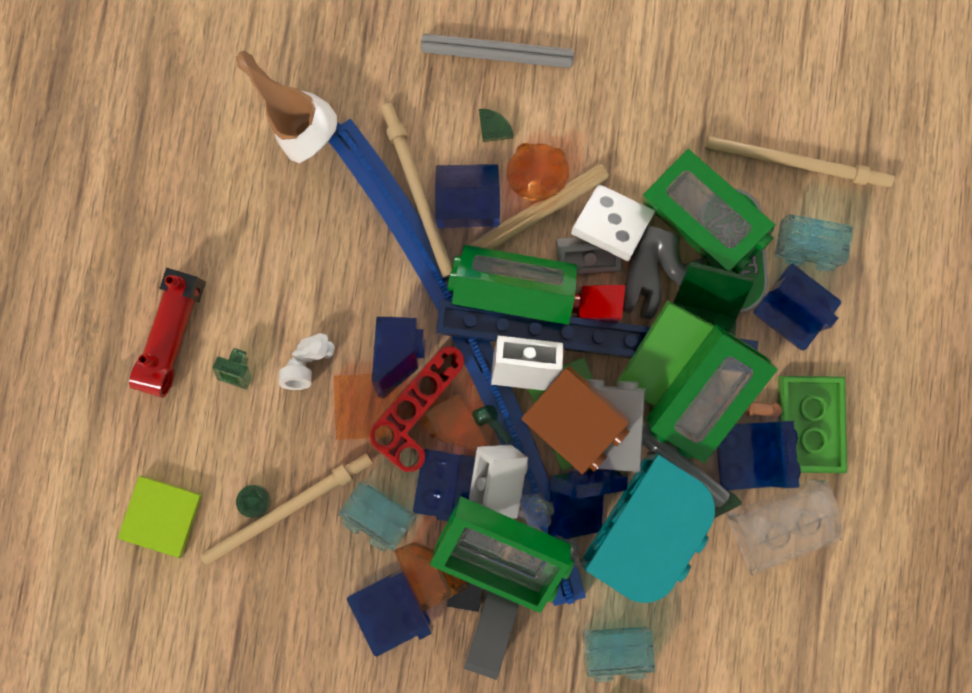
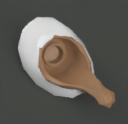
(291, 112)

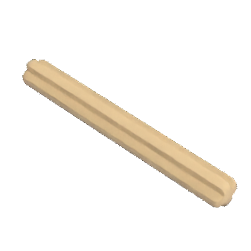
(542, 209)

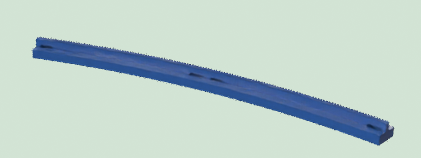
(413, 240)

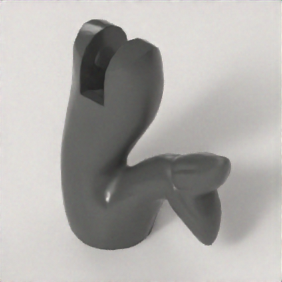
(643, 274)

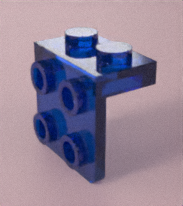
(759, 456)
(580, 500)

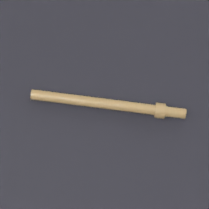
(397, 136)
(858, 174)
(341, 475)

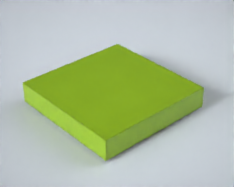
(160, 516)

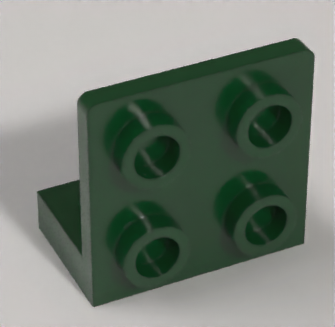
(713, 294)

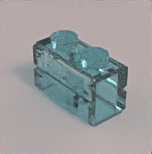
(813, 242)
(376, 516)
(618, 653)

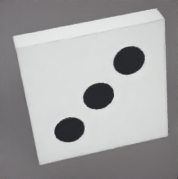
(613, 222)

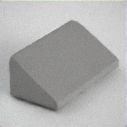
(586, 256)

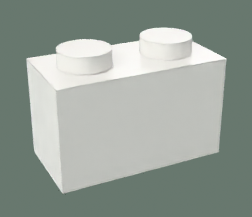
(526, 363)
(499, 478)

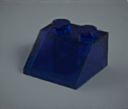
(467, 196)
(396, 352)

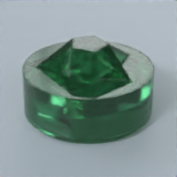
(253, 501)

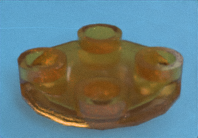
(537, 171)

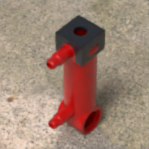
(154, 368)

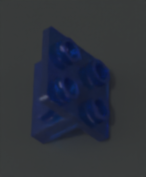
(798, 307)
(442, 482)

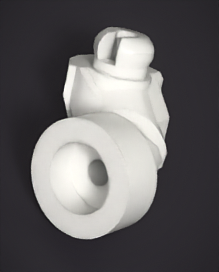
(296, 374)

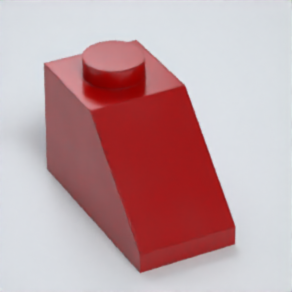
(600, 302)

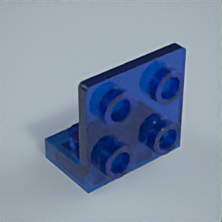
(389, 613)

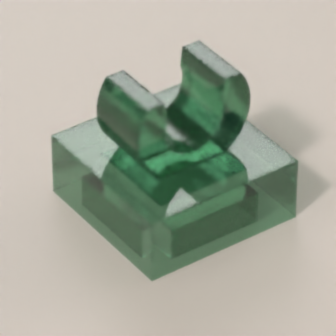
(233, 370)

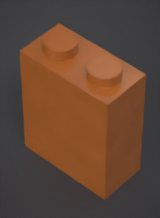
(577, 421)

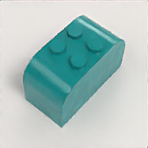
(652, 532)

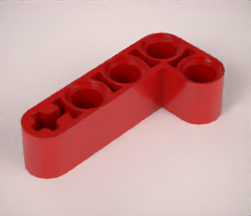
(419, 403)

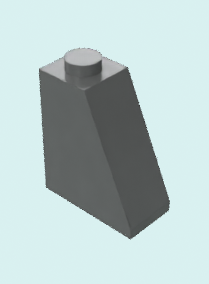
(490, 635)

